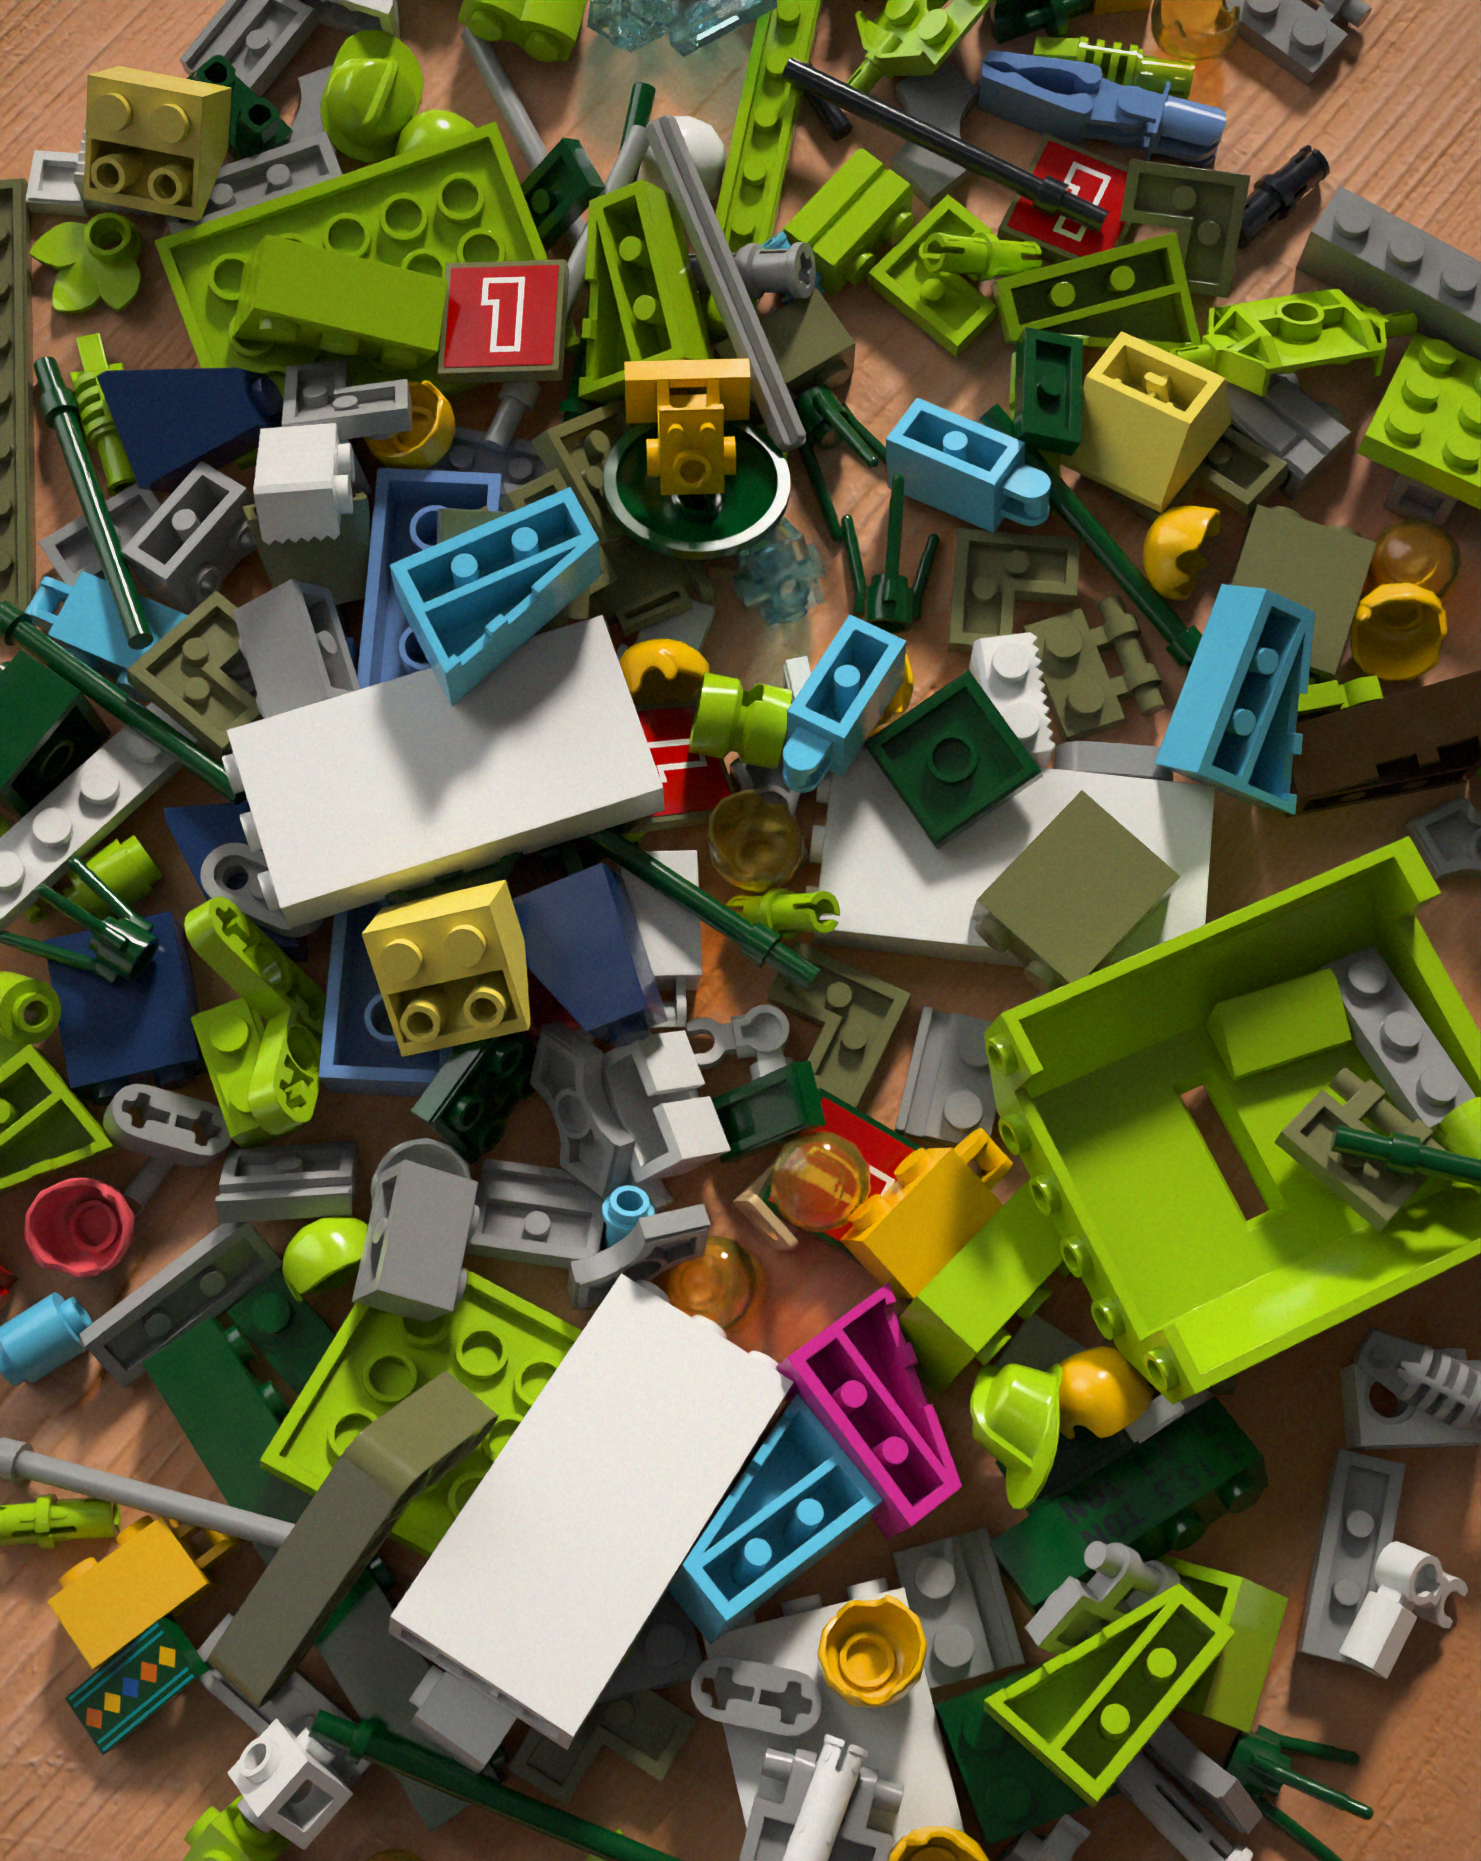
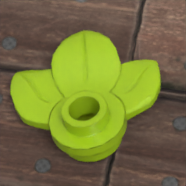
(86, 268)

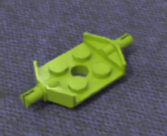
(912, 37)
(1293, 333)

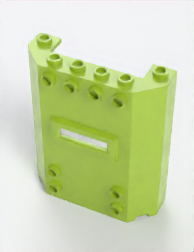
(1114, 1157)

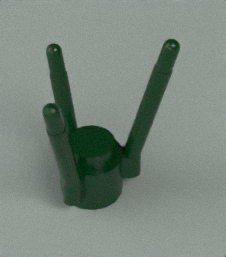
(828, 424)
(889, 600)
(121, 946)
(1262, 1768)

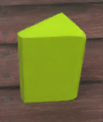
(1279, 1024)

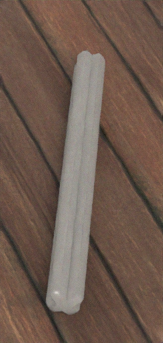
(725, 282)

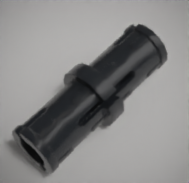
(1278, 192)

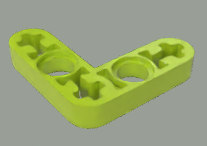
(282, 996)

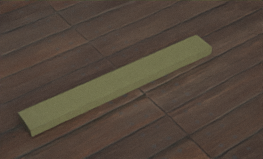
(16, 399)

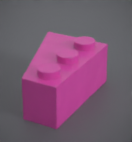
(870, 1400)

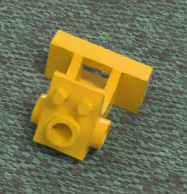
(691, 441)

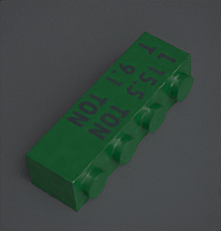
(1146, 1499)

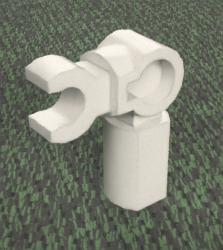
(757, 1034)
(1405, 1581)

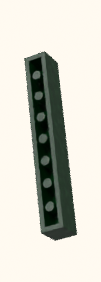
(230, 1427)

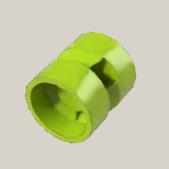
(740, 721)

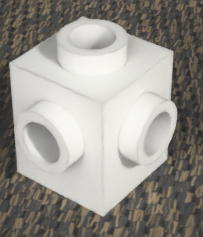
(289, 1783)

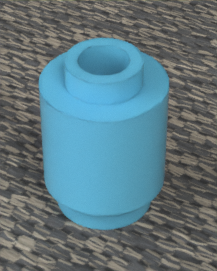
(42, 1338)

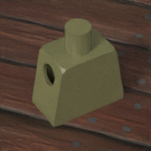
(325, 563)

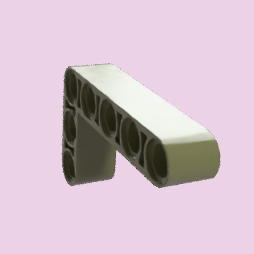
(343, 1531)

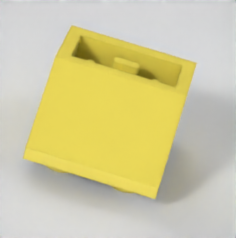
(154, 140)
(1147, 421)
(451, 968)

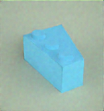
(495, 587)
(1243, 698)
(775, 1524)

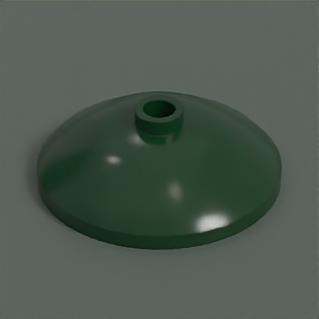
(698, 523)

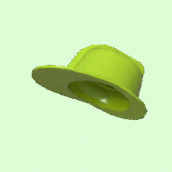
(370, 95)
(1018, 1424)

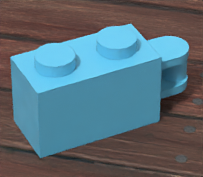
(965, 468)
(92, 628)
(841, 703)

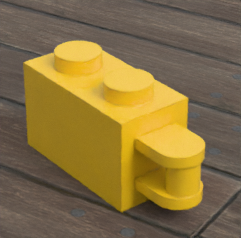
(927, 1213)
(136, 1585)

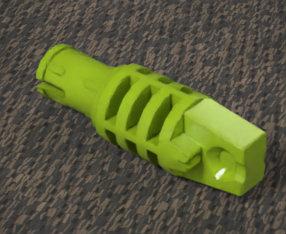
(1122, 64)
(96, 417)

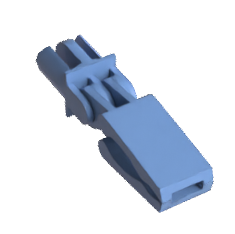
(1077, 104)

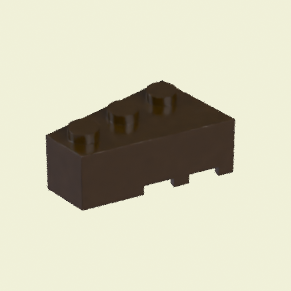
(1389, 746)

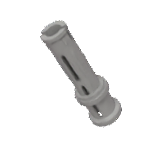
(770, 270)

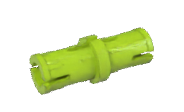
(980, 255)
(788, 911)
(58, 1520)

